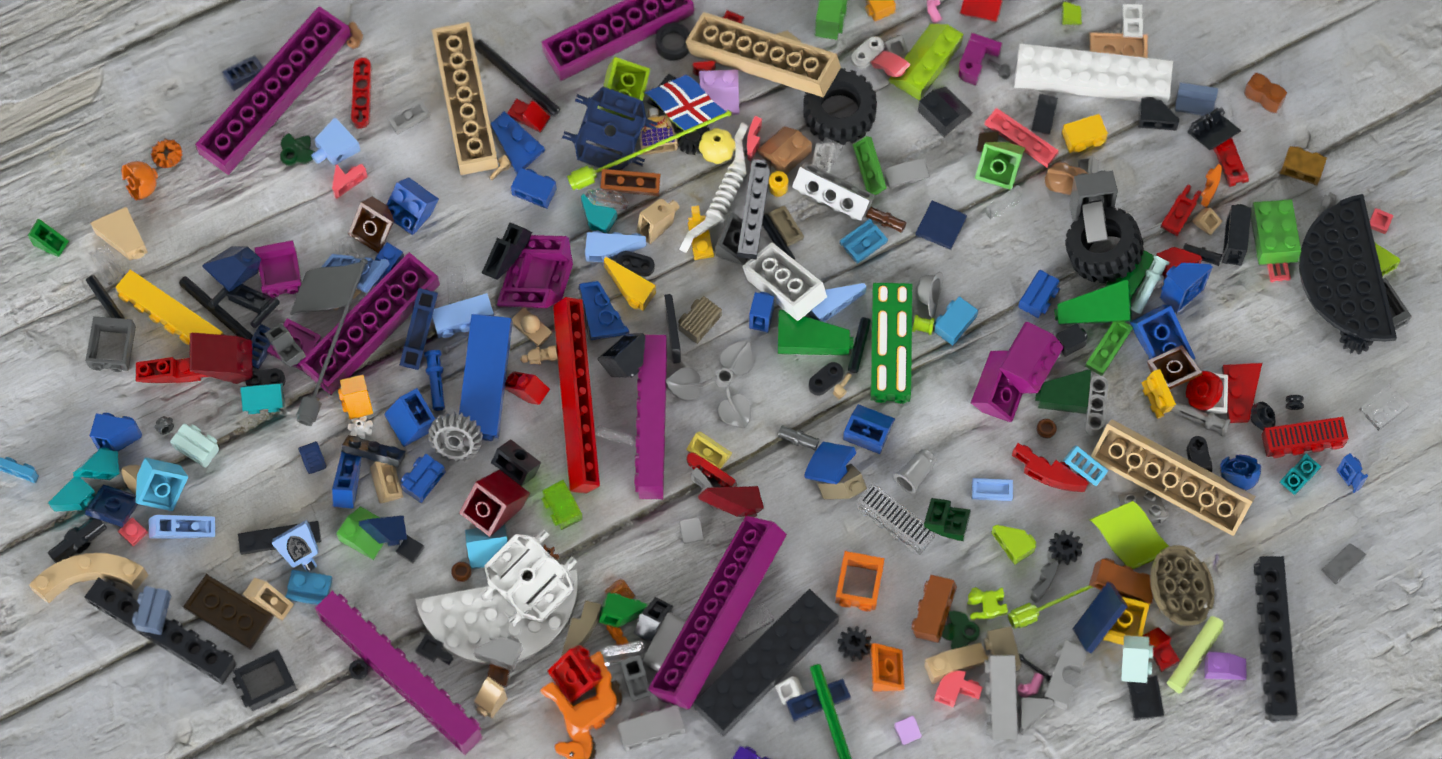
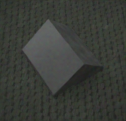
(729, 239)

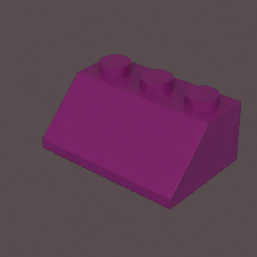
(1030, 358)
(994, 392)

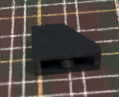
(1156, 115)
(652, 618)

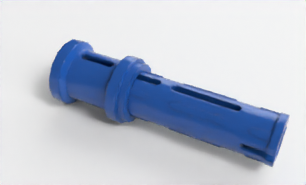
(434, 371)

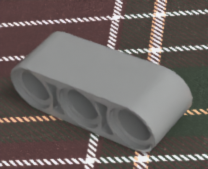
(1092, 413)
(663, 641)

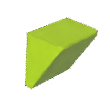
(1071, 14)

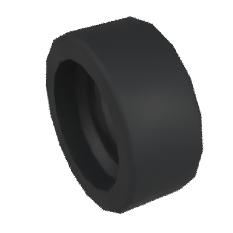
(670, 28)

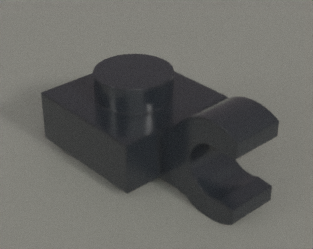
(432, 648)

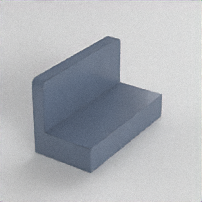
(1195, 99)

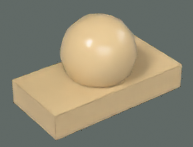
(531, 327)

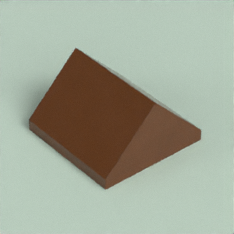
(1175, 366)

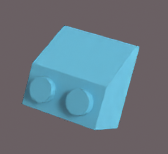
(159, 484)

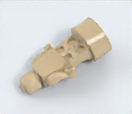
(536, 355)

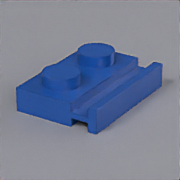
(1350, 471)

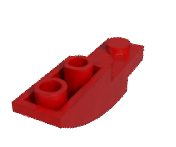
(166, 371)
(1055, 475)

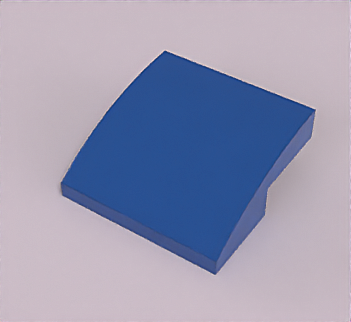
(829, 462)

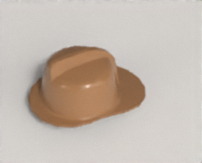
(1061, 177)

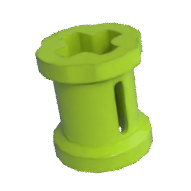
(923, 324)

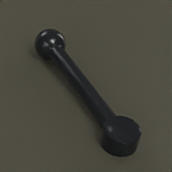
(1022, 659)

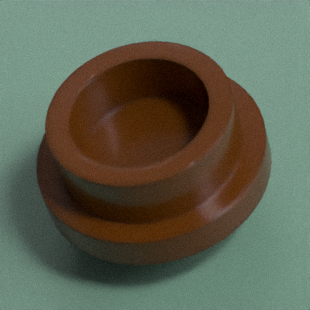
(1046, 428)
(461, 571)

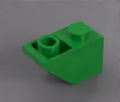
(620, 610)

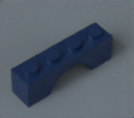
(418, 328)

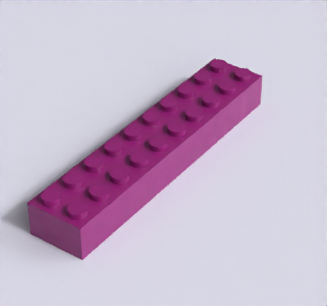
(273, 90)
(717, 612)
(398, 672)

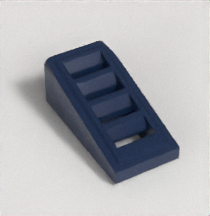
(241, 80)
(259, 336)
(312, 457)

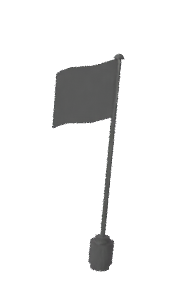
(325, 290)

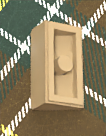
(386, 482)

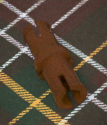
(886, 219)

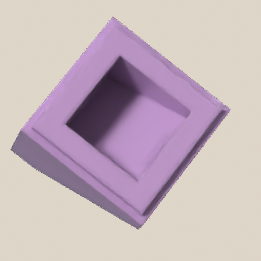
(907, 730)

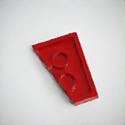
(1241, 390)

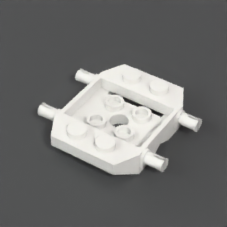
(509, 564)

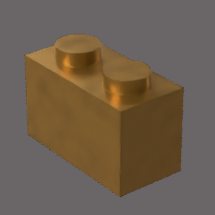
(1303, 165)

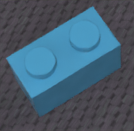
(955, 321)

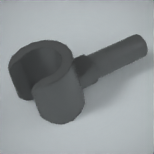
(1004, 69)

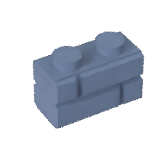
(152, 610)

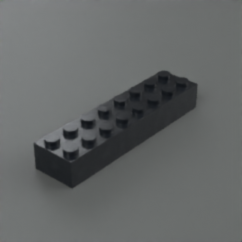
(766, 662)

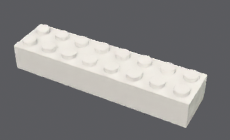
(1092, 73)

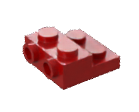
(575, 673)

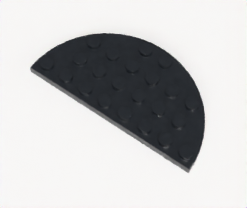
(1344, 272)

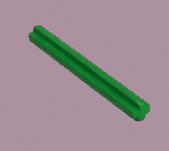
(830, 712)

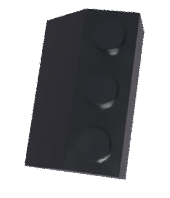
(624, 356)

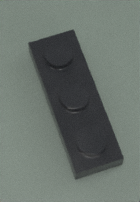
(373, 450)

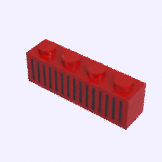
(1304, 437)

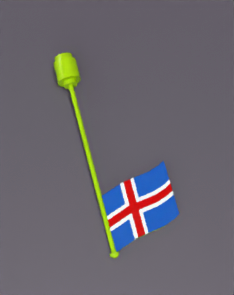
(682, 103)

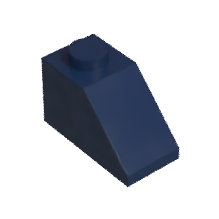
(386, 529)

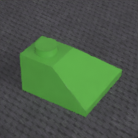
(1000, 163)
(357, 538)

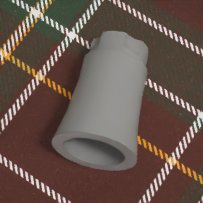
(915, 471)

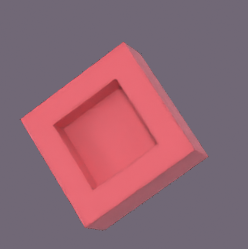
(1380, 221)
(132, 532)

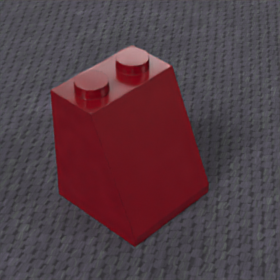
(493, 502)

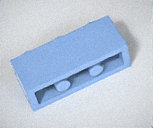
(457, 316)

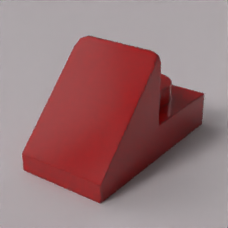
(529, 115)
(1162, 650)

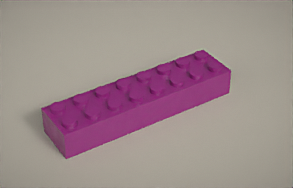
(610, 33)
(370, 323)
(651, 419)

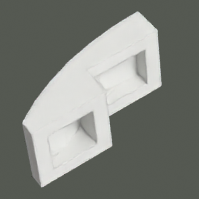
(1132, 20)

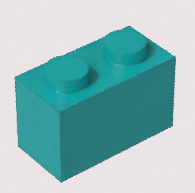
(262, 397)

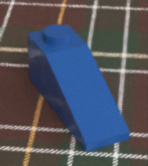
(346, 481)

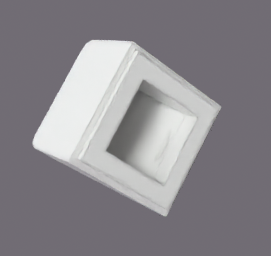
(789, 689)

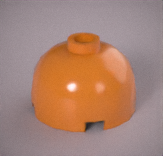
(140, 179)

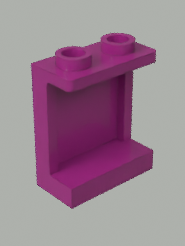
(279, 269)

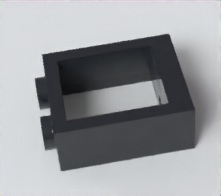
(1236, 235)
(272, 695)

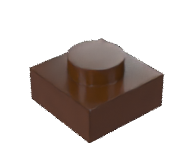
(499, 675)

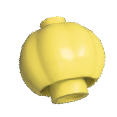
(717, 145)

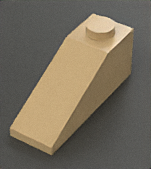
(955, 660)

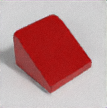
(703, 66)

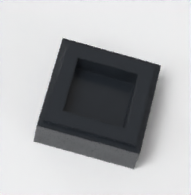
(410, 549)

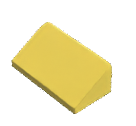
(709, 450)

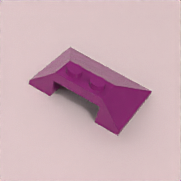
(538, 274)

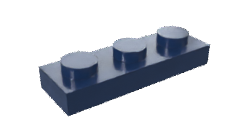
(810, 702)

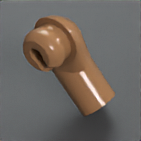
(357, 36)

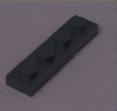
(262, 539)

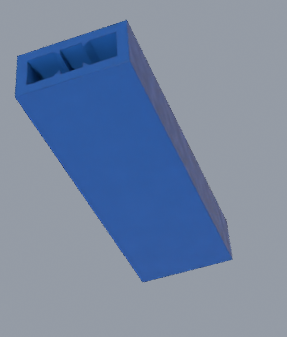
(486, 372)

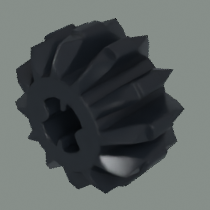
(1354, 344)
(1071, 552)
(860, 638)

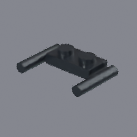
(249, 299)

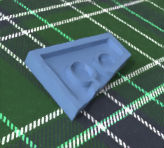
(370, 273)

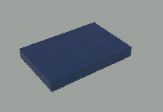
(1099, 617)

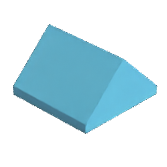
(482, 547)

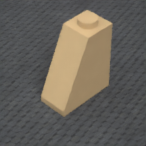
(121, 233)

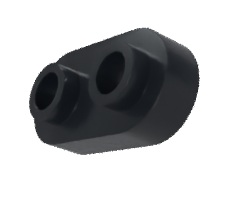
(636, 263)
(265, 376)
(826, 378)

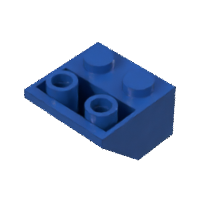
(411, 205)
(410, 417)
(868, 429)
(114, 431)

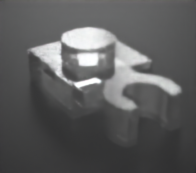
(828, 152)

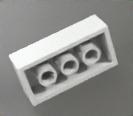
(786, 280)

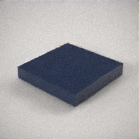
(941, 225)
(112, 505)

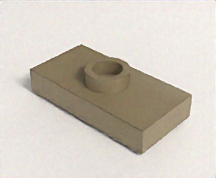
(786, 225)

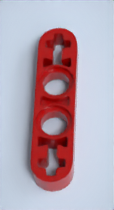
(361, 93)

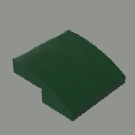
(947, 520)

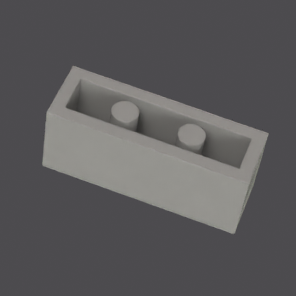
(651, 727)

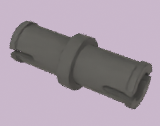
(798, 438)

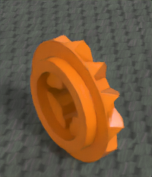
(173, 157)

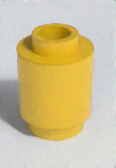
(778, 183)

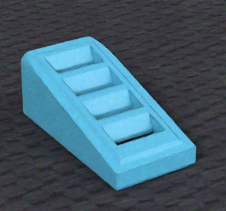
(1071, 455)

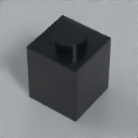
(1072, 339)

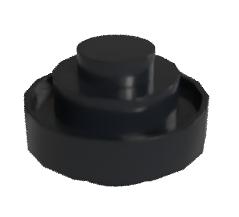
(1262, 415)

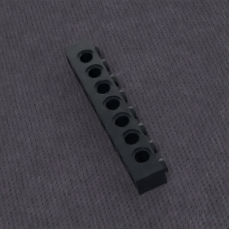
(1275, 567)
(218, 670)

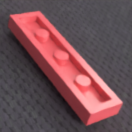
(1021, 136)

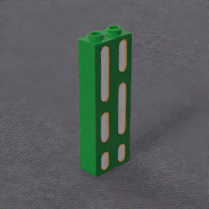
(891, 342)

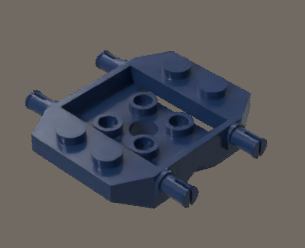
(596, 120)

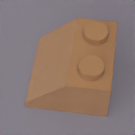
(786, 149)

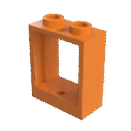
(860, 561)

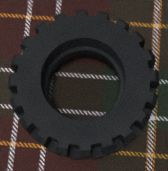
(846, 128)
(1109, 264)

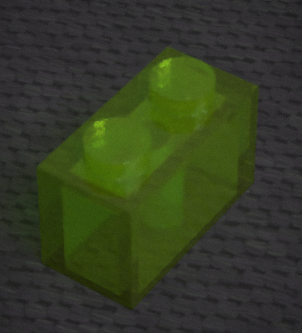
(562, 505)

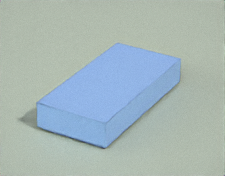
(992, 489)

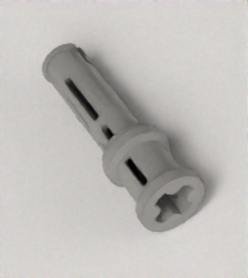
(1209, 420)

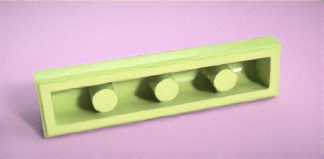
(1195, 654)

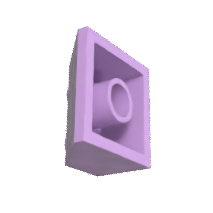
(722, 88)

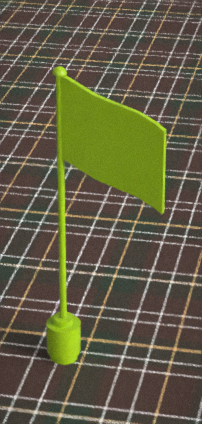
(1130, 538)

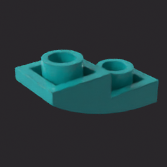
(1300, 474)

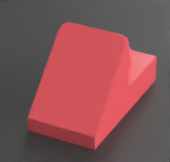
(344, 182)

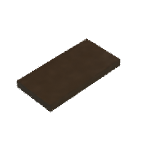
(228, 611)

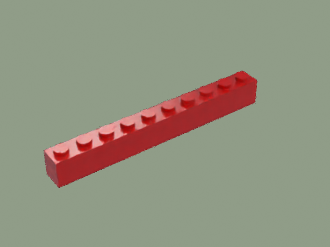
(576, 395)

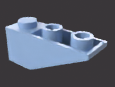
(610, 245)

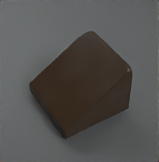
(986, 137)

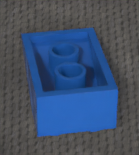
(1160, 332)

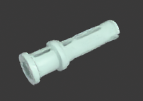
(1153, 276)

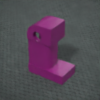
(970, 63)

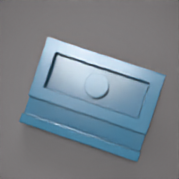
(863, 241)
(308, 587)

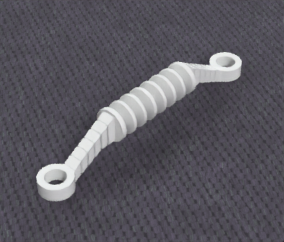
(725, 194)

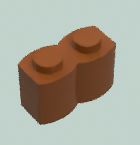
(1268, 94)

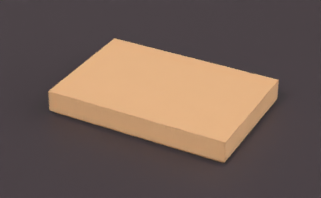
(1117, 44)

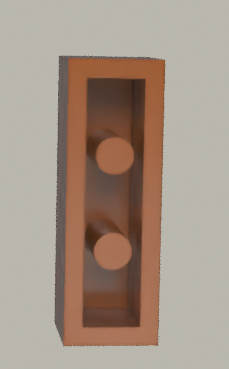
(630, 182)
(1127, 582)
(934, 608)

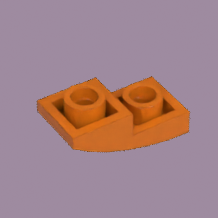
(1213, 178)

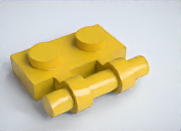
(1158, 394)

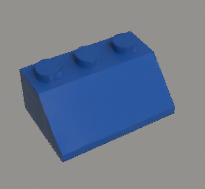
(1184, 284)

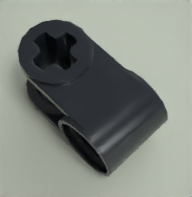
(1199, 457)

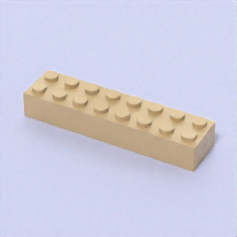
(763, 54)
(465, 98)
(1172, 477)

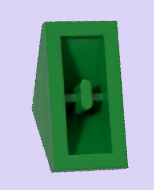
(47, 238)

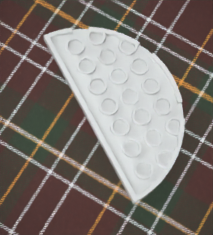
(469, 620)

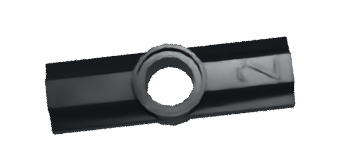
(77, 540)

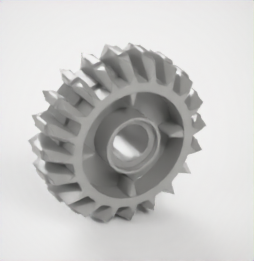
(455, 436)

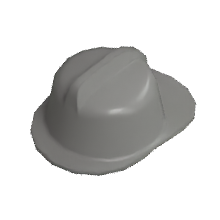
(928, 291)

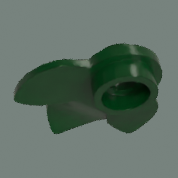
(298, 148)
(957, 629)

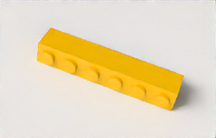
(162, 307)

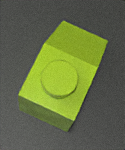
(1014, 542)

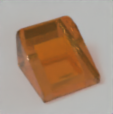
(621, 588)

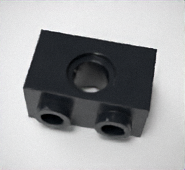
(516, 462)

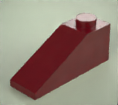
(734, 500)

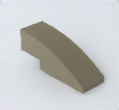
(582, 628)

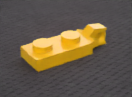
(701, 244)

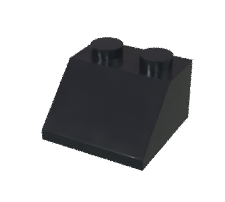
(943, 110)

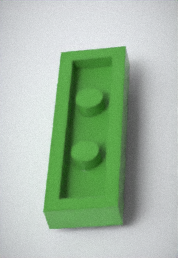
(869, 166)
(1108, 347)

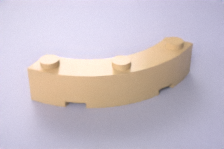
(86, 568)

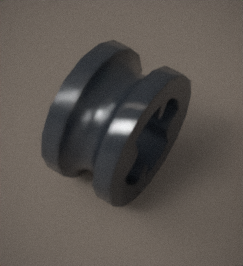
(1294, 402)
(353, 665)

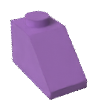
(1224, 666)

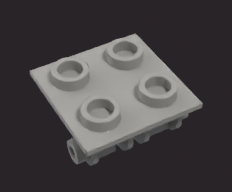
(1149, 503)

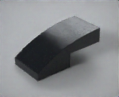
(1044, 114)

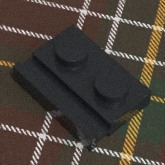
(1146, 699)

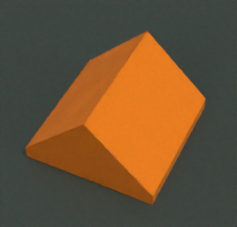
(886, 668)

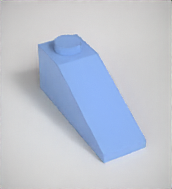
(837, 300)
(181, 527)

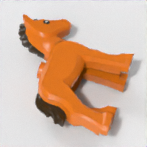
(586, 714)

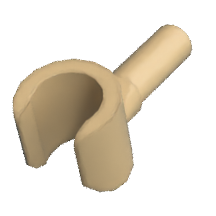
(504, 163)
(839, 391)

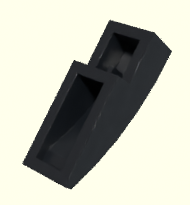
(506, 251)

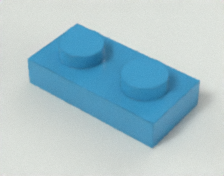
(23, 471)

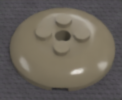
(1182, 585)

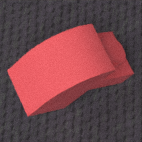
(953, 684)

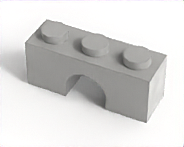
(1070, 658)

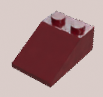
(221, 356)

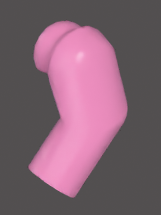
(933, 11)
(1032, 688)

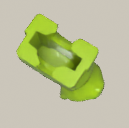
(989, 601)

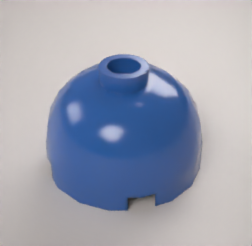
(1241, 471)

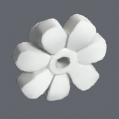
(360, 427)

